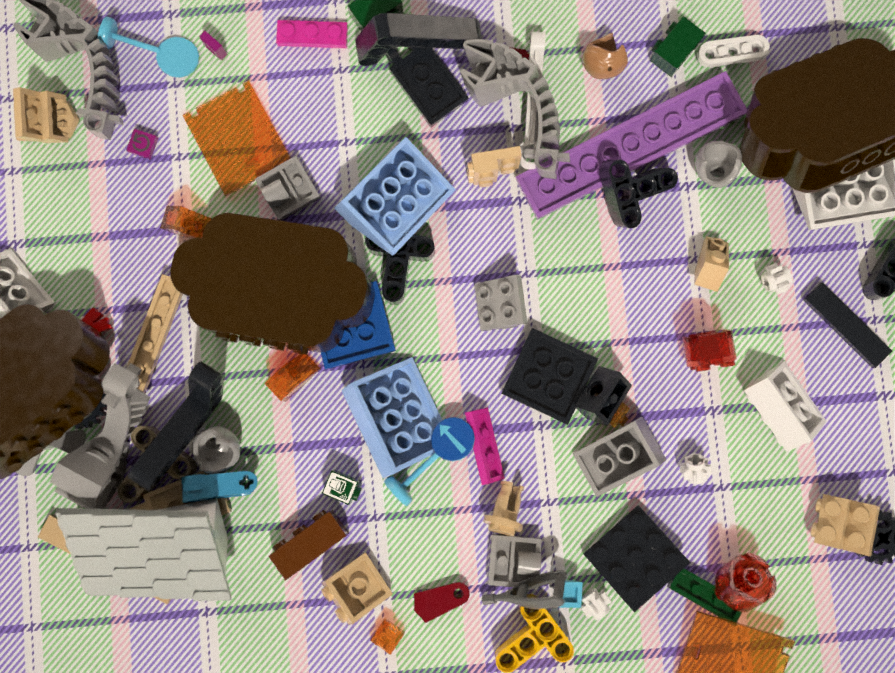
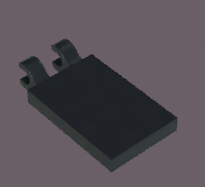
(427, 83)

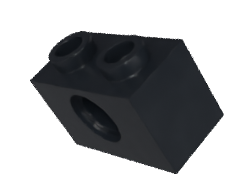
(603, 395)

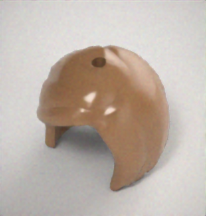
(603, 59)

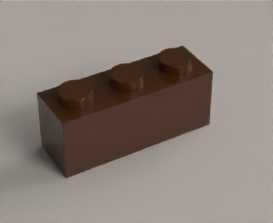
(308, 543)

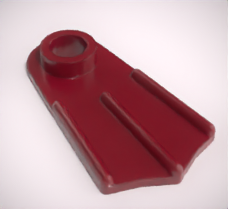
(439, 600)

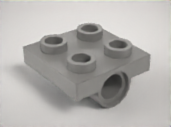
(287, 188)
(501, 303)
(513, 559)

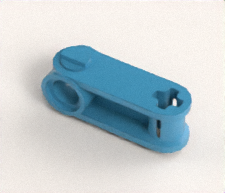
(218, 486)

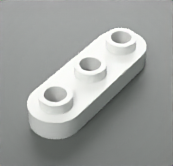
(740, 46)

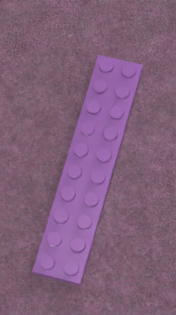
(635, 142)

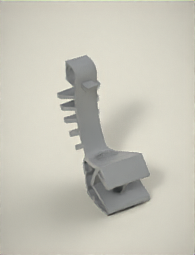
(62, 33)
(503, 72)
(98, 467)

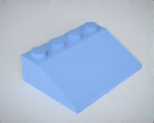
(395, 197)
(394, 416)

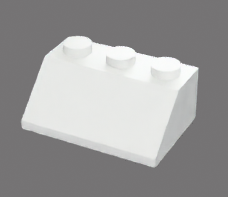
(19, 285)
(785, 407)

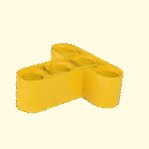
(540, 640)

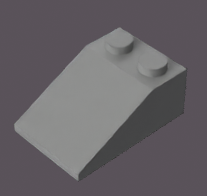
(619, 456)

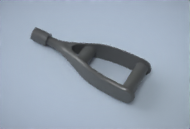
(518, 593)

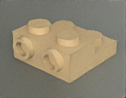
(485, 165)
(845, 524)
(356, 589)

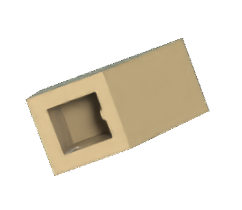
(712, 263)

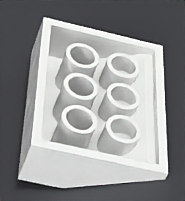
(851, 201)

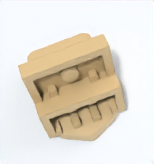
(43, 116)

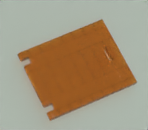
(236, 138)
(732, 648)

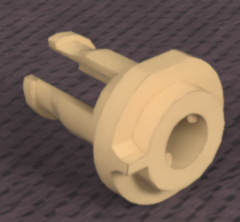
(506, 510)

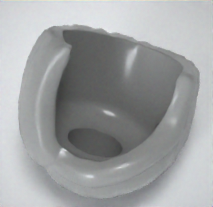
(718, 163)
(217, 453)

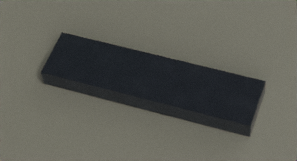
(847, 325)

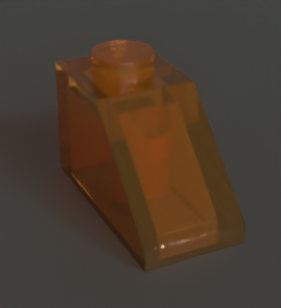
(184, 222)
(292, 377)

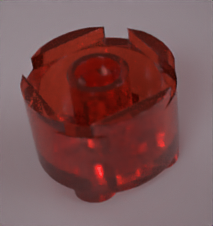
(709, 349)
(745, 582)

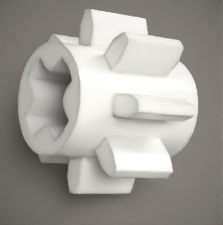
(776, 278)
(695, 468)
(595, 604)

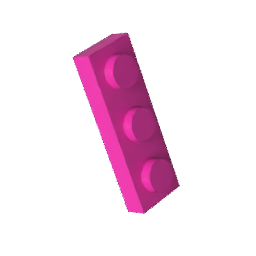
(312, 34)
(485, 446)

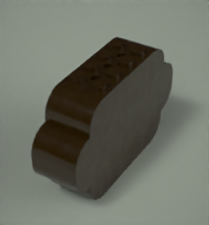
(823, 117)
(272, 283)
(45, 379)

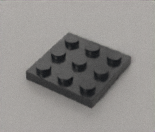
(549, 376)
(636, 558)

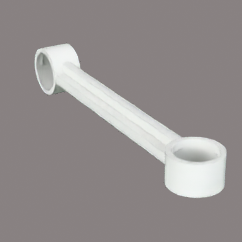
(536, 54)

